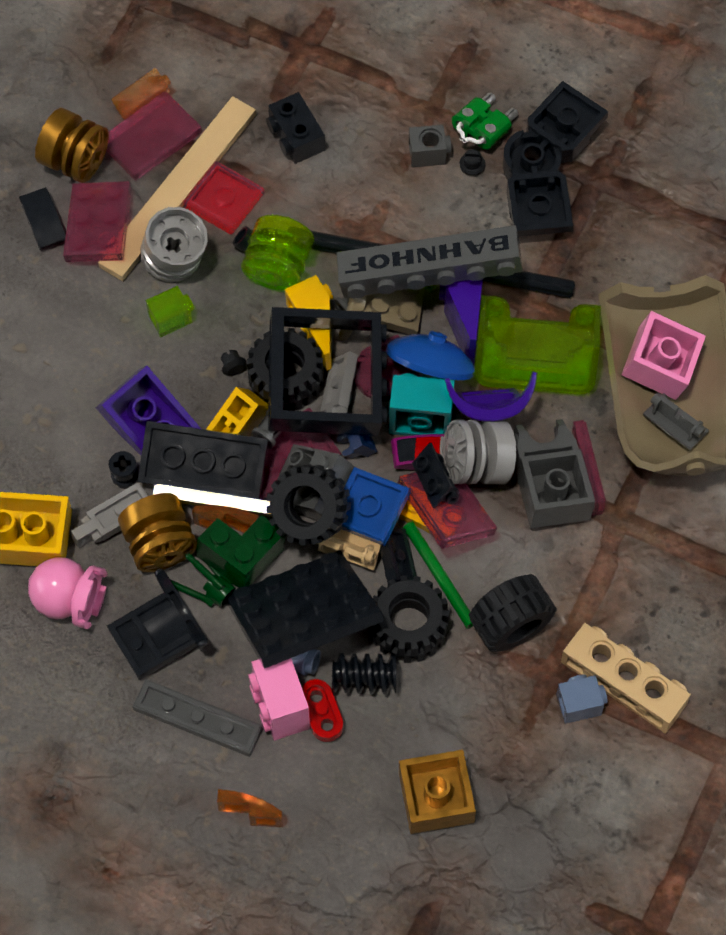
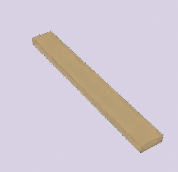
(183, 179)

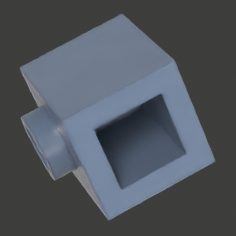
(581, 698)

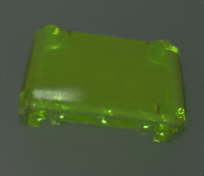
(558, 351)

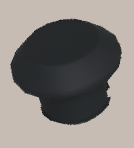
(472, 162)
(232, 363)

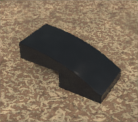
(42, 218)

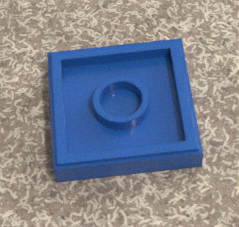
(374, 505)

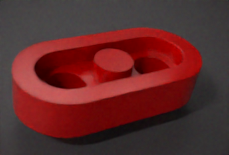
(323, 711)

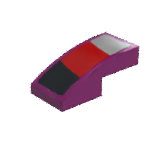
(407, 448)

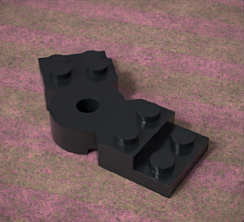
(553, 136)

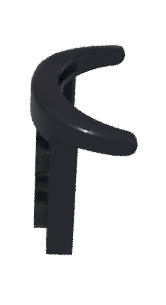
(157, 630)

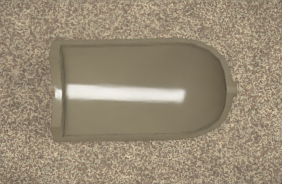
(696, 305)

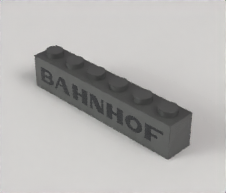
(429, 262)

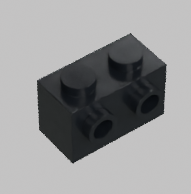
(296, 128)

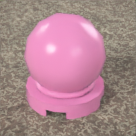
(64, 590)

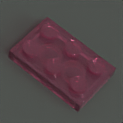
(97, 221)

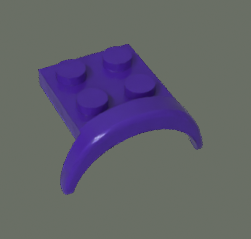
(492, 404)

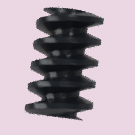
(364, 673)

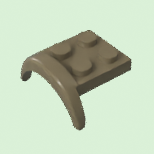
(398, 310)

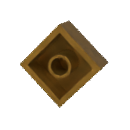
(436, 791)

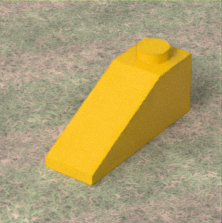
(313, 295)
(239, 413)

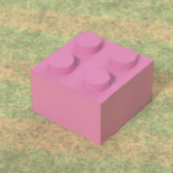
(663, 355)
(281, 698)

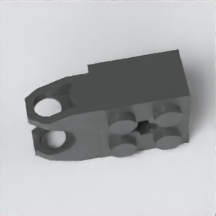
(553, 478)

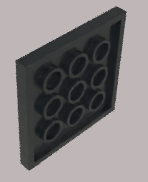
(303, 608)

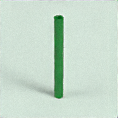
(438, 573)

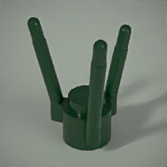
(216, 587)

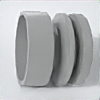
(177, 230)
(479, 451)

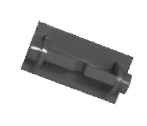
(675, 421)

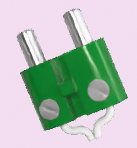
(482, 123)

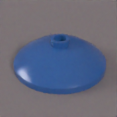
(431, 356)

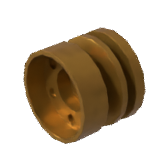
(71, 145)
(157, 532)

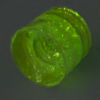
(277, 252)

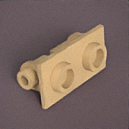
(353, 547)

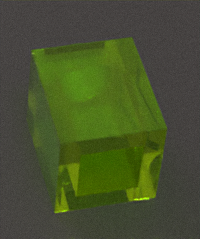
(170, 311)

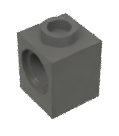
(428, 135)

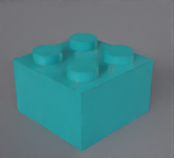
(419, 405)

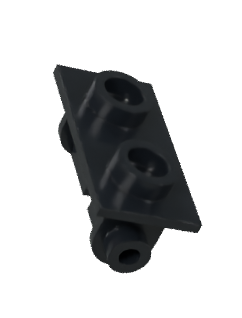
(434, 477)

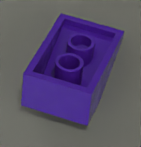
(462, 312)
(142, 400)

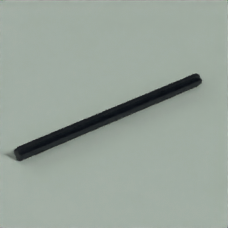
(522, 280)

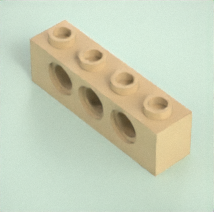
(631, 693)

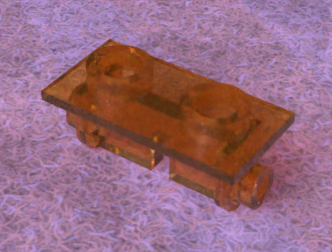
(140, 93)

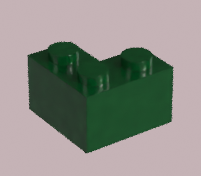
(237, 556)

